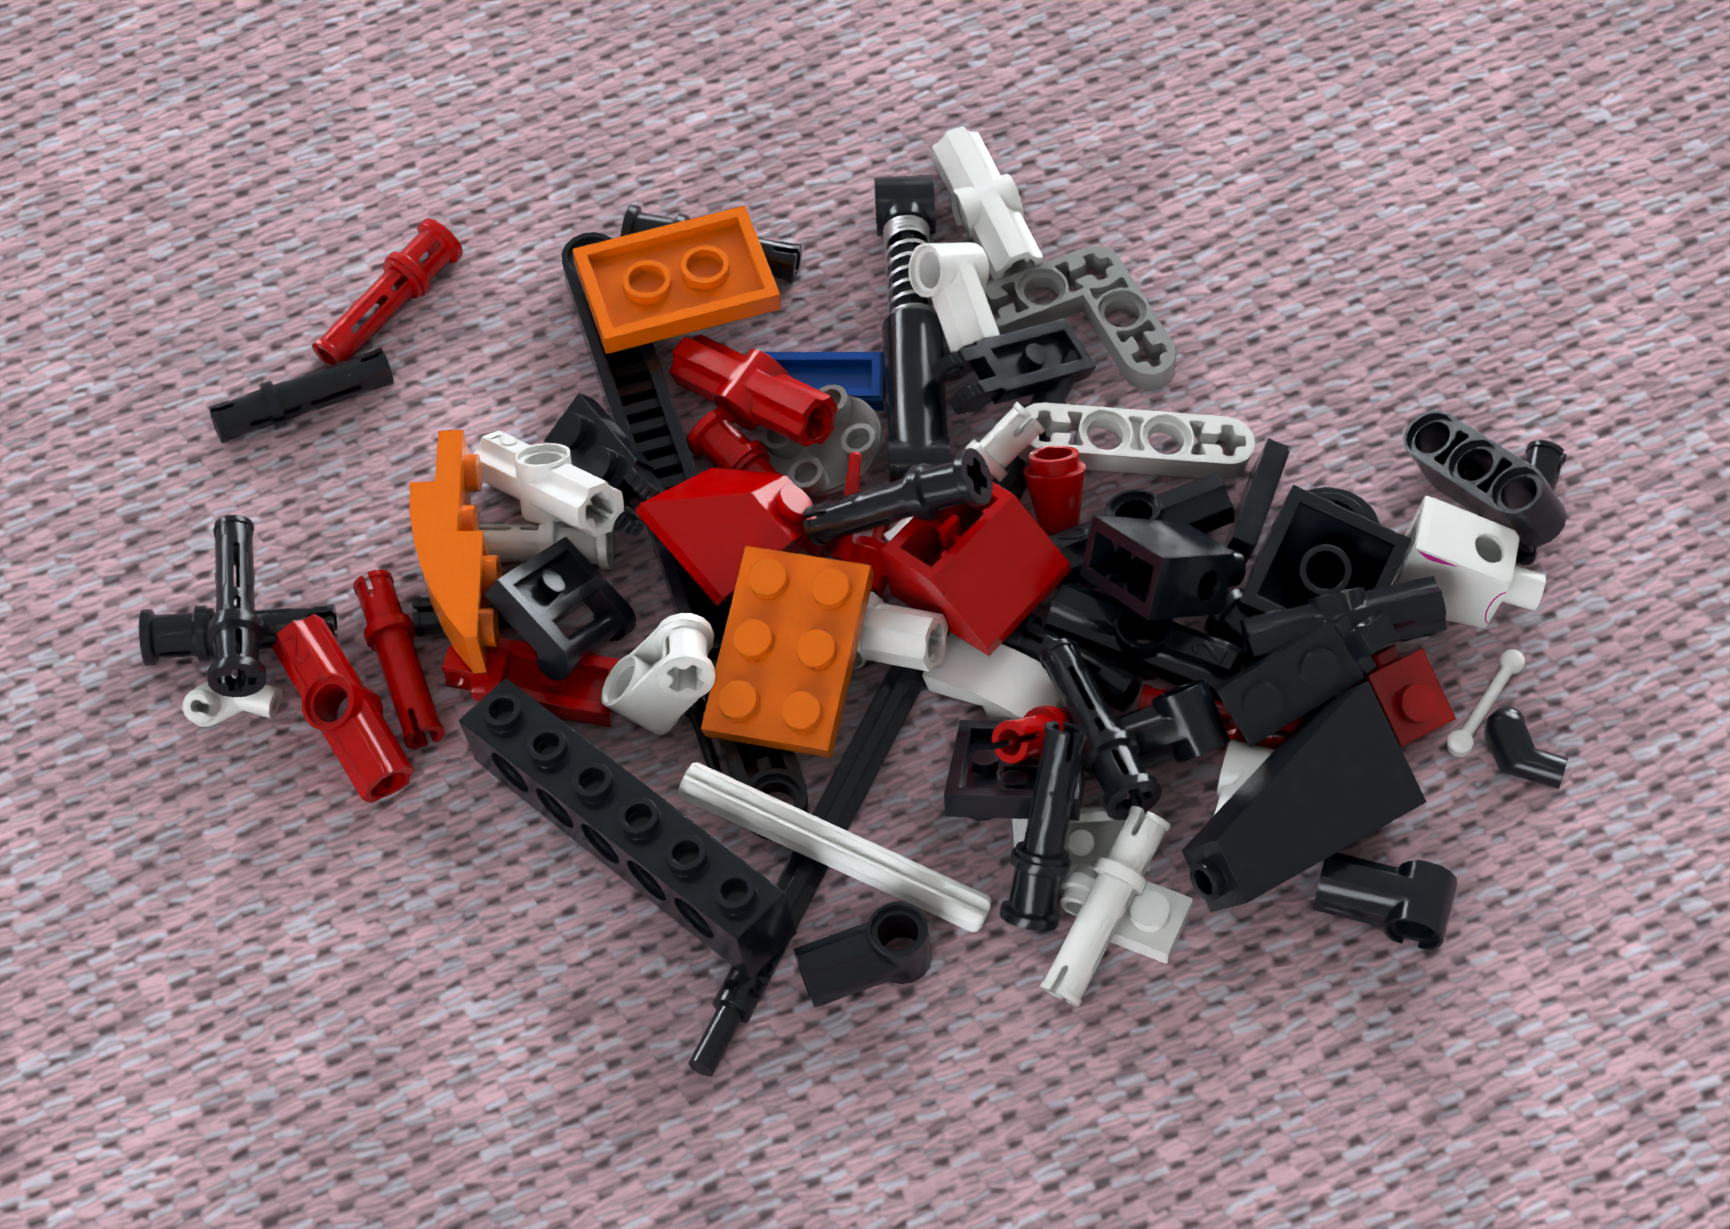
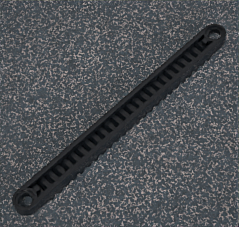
(646, 414)

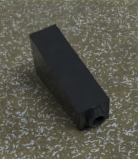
(1307, 801)

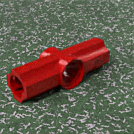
(753, 390)
(361, 734)

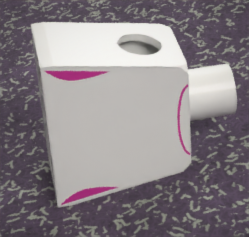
(1469, 561)

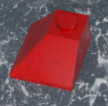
(720, 513)

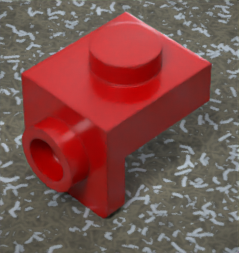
(1408, 693)

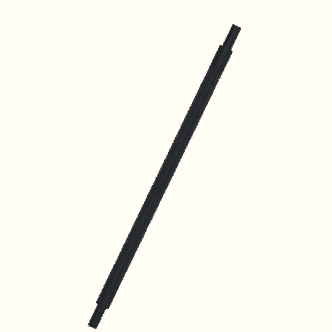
(842, 801)

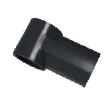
(1177, 725)
(1403, 900)
(859, 958)

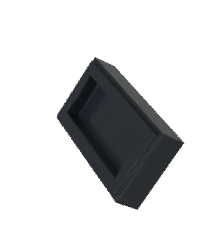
(1257, 498)

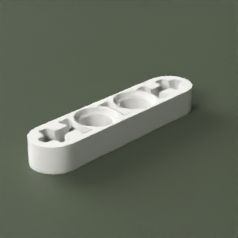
(1134, 451)

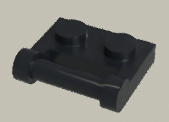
(549, 590)

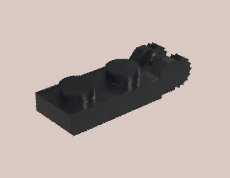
(1013, 365)
(607, 453)

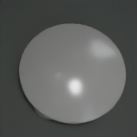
(824, 467)

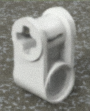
(663, 674)

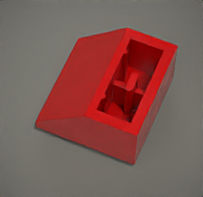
(976, 568)

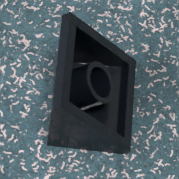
(1320, 551)

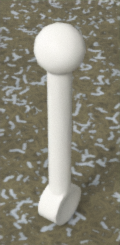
(1461, 741)

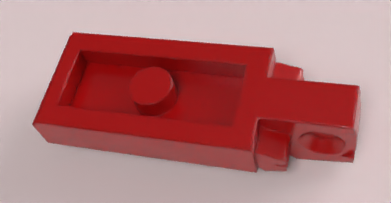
(571, 699)

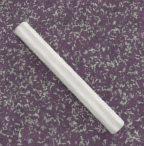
(834, 847)

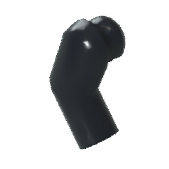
(1516, 752)

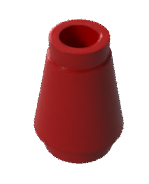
(1055, 486)

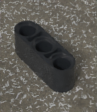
(1485, 477)

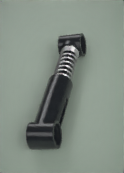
(911, 330)

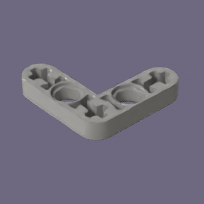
(1096, 300)

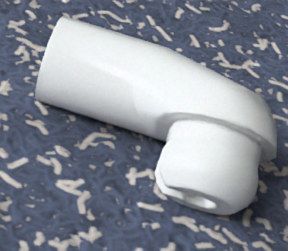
(209, 708)

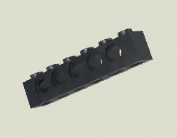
(630, 828)

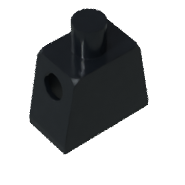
(1185, 572)

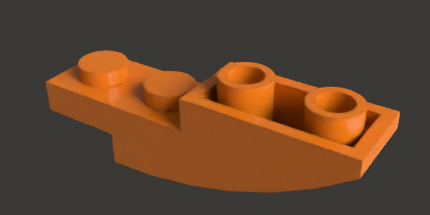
(455, 550)

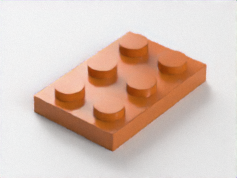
(676, 279)
(788, 651)

